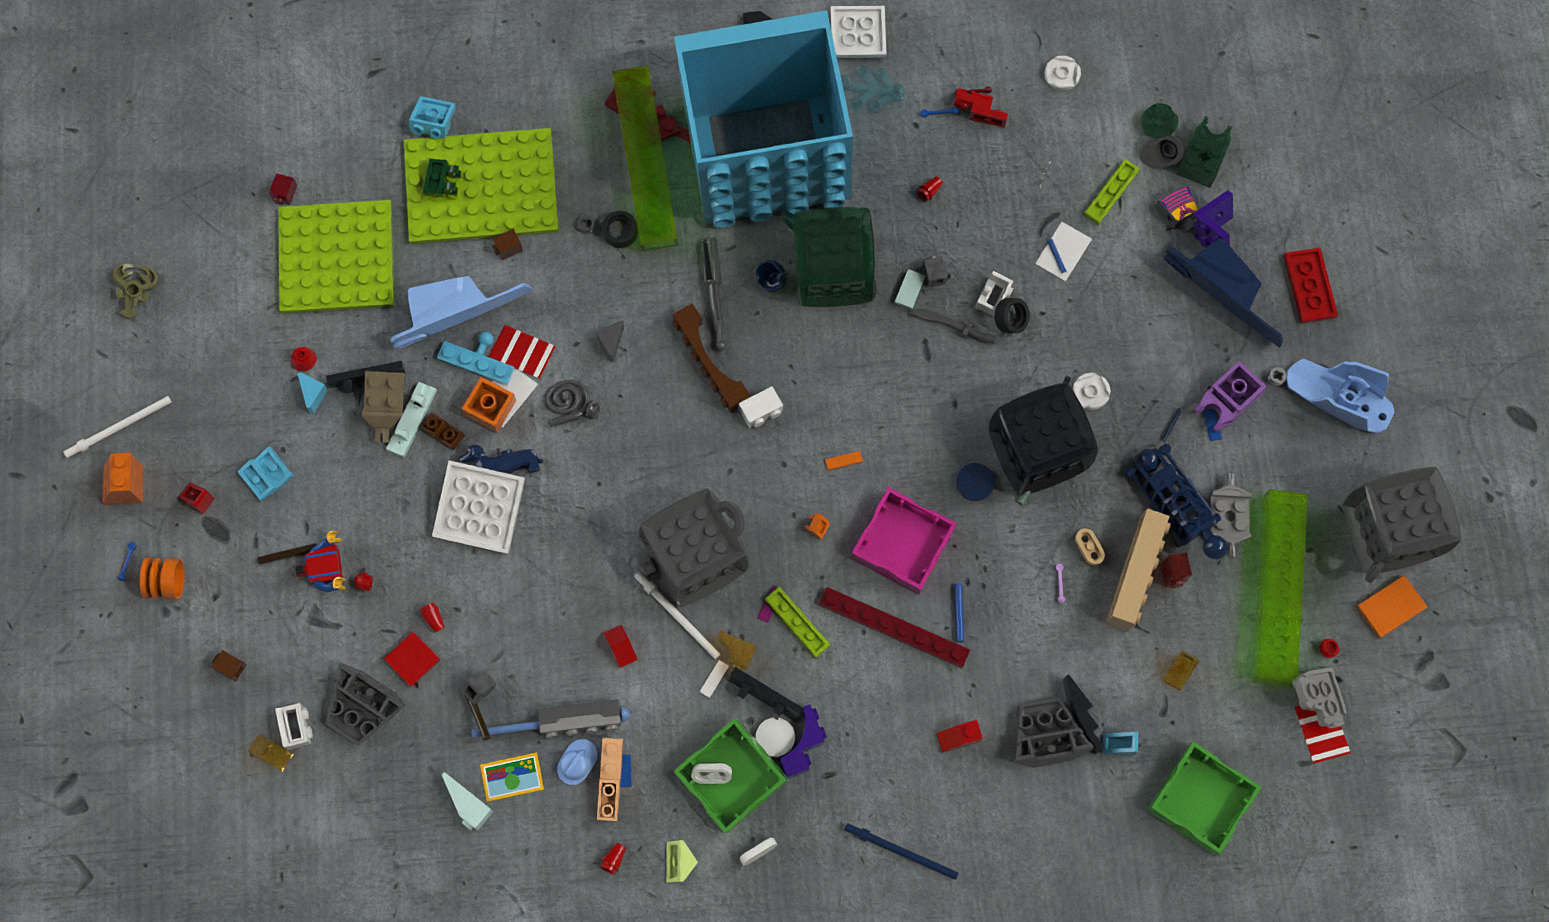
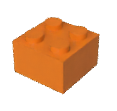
(489, 404)

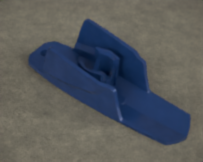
(1227, 280)

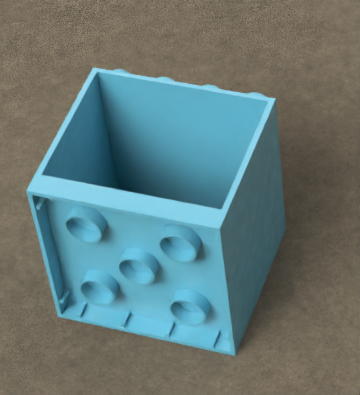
(757, 69)

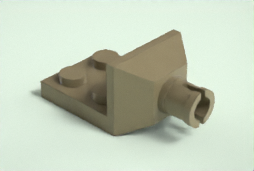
(383, 401)

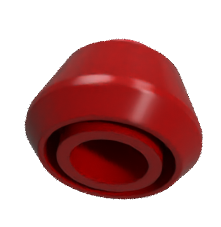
(303, 359)

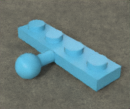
(476, 361)

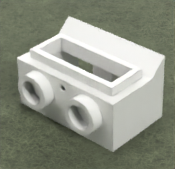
(994, 279)
(306, 731)

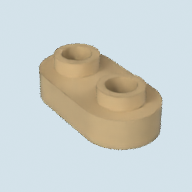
(1090, 547)

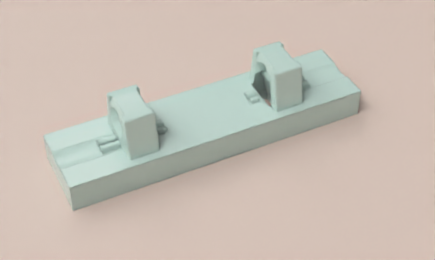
(411, 420)

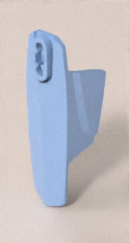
(448, 304)

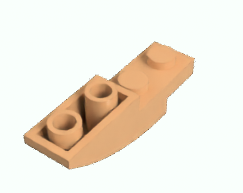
(610, 779)

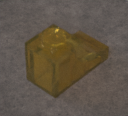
(740, 651)

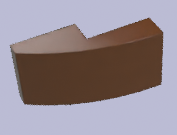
(442, 431)

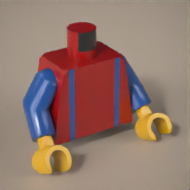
(324, 565)

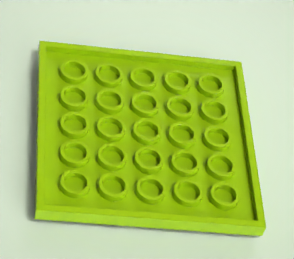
(335, 256)

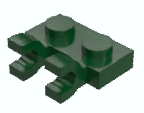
(436, 178)

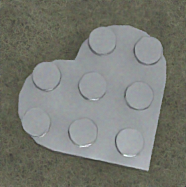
(1320, 693)

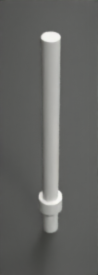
(83, 445)
(651, 589)

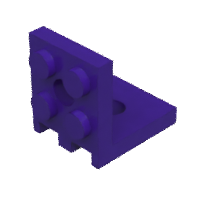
(1212, 217)

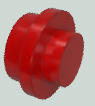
(1329, 648)

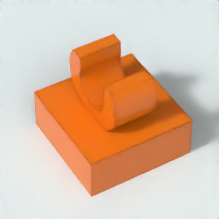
(818, 525)

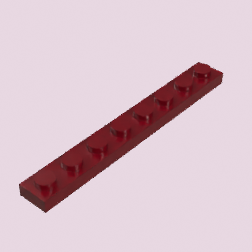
(894, 627)

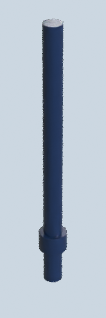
(865, 834)

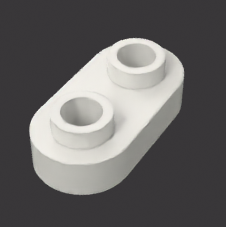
(711, 773)

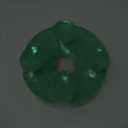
(1149, 119)

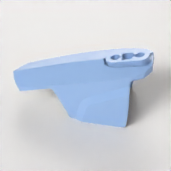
(1344, 392)

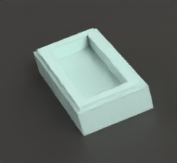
(909, 289)

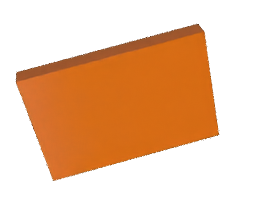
(1391, 606)

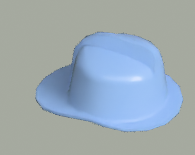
(577, 761)

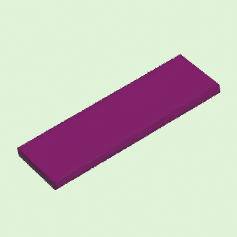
(766, 611)

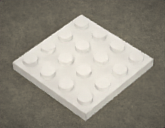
(478, 506)

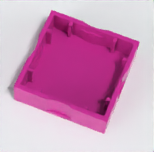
(903, 541)

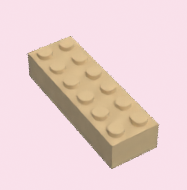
(1137, 570)

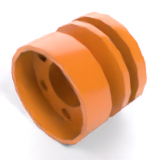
(162, 578)

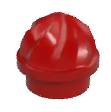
(363, 582)

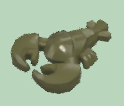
(133, 289)

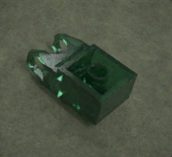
(1204, 154)

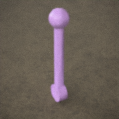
(1059, 567)

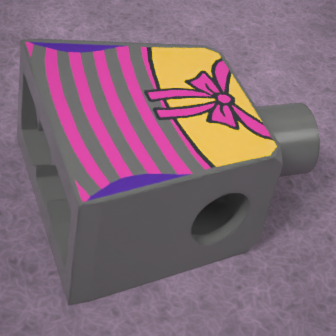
(1178, 208)

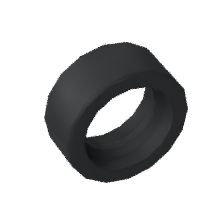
(623, 216)
(1001, 315)

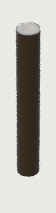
(285, 554)
(479, 720)

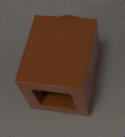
(507, 244)
(228, 665)

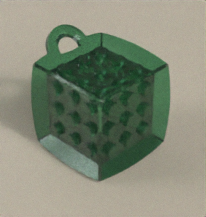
(833, 256)

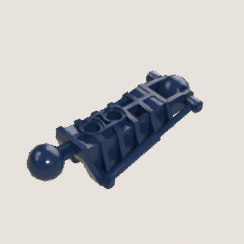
(1148, 461)

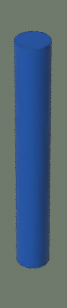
(959, 613)

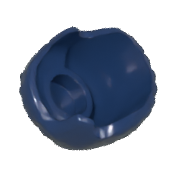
(771, 275)

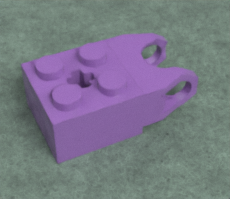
(1229, 402)

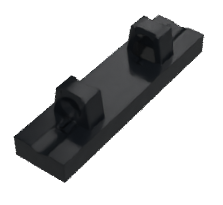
(349, 378)
(765, 694)

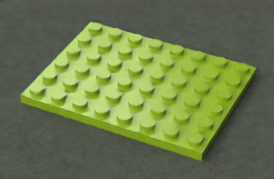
(502, 186)

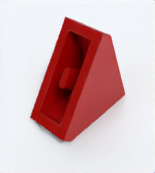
(196, 497)
(621, 646)

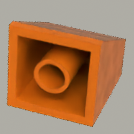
(122, 480)

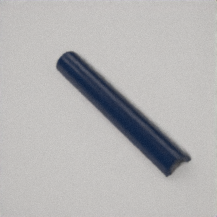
(1171, 425)

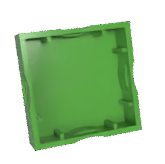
(752, 780)
(1204, 799)

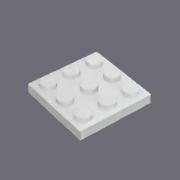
(859, 31)

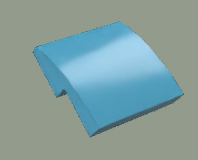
(265, 473)

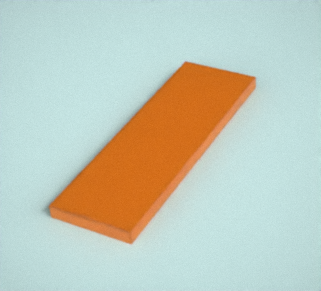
(843, 460)

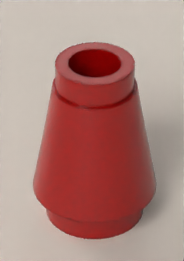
(928, 189)
(432, 616)
(613, 859)

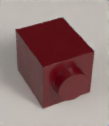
(283, 189)

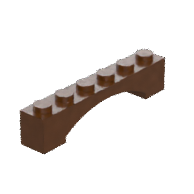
(731, 392)

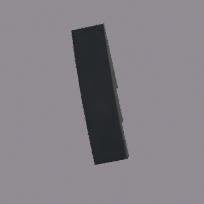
(1079, 706)

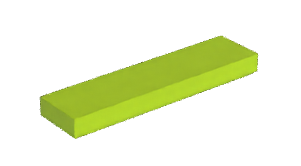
(1111, 192)
(797, 622)

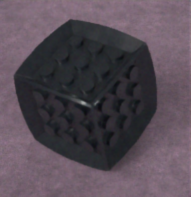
(1043, 438)

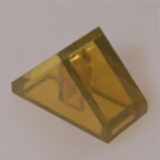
(1180, 670)
(270, 752)

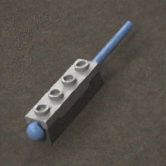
(570, 719)

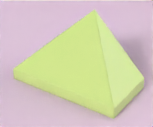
(679, 861)

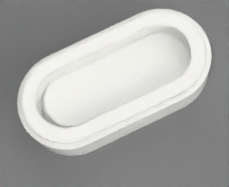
(758, 851)

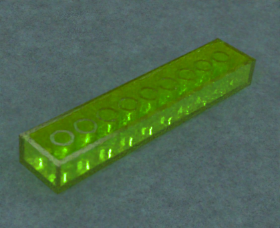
(645, 158)
(1280, 588)

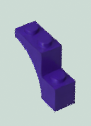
(796, 761)

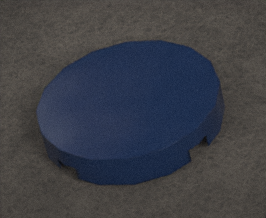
(975, 482)

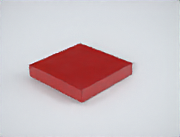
(412, 659)

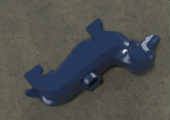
(506, 463)

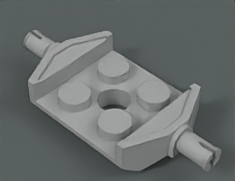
(1235, 501)

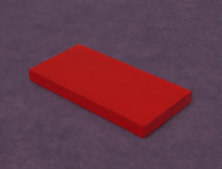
(1310, 285)

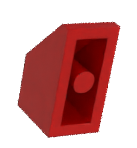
(960, 736)

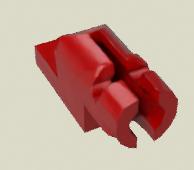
(980, 108)

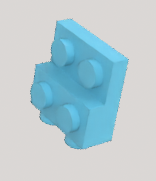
(431, 117)

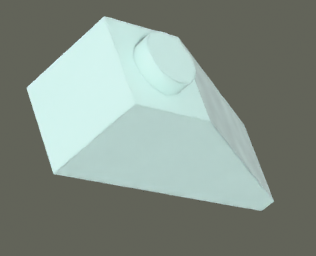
(468, 806)

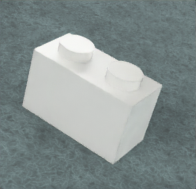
(761, 407)

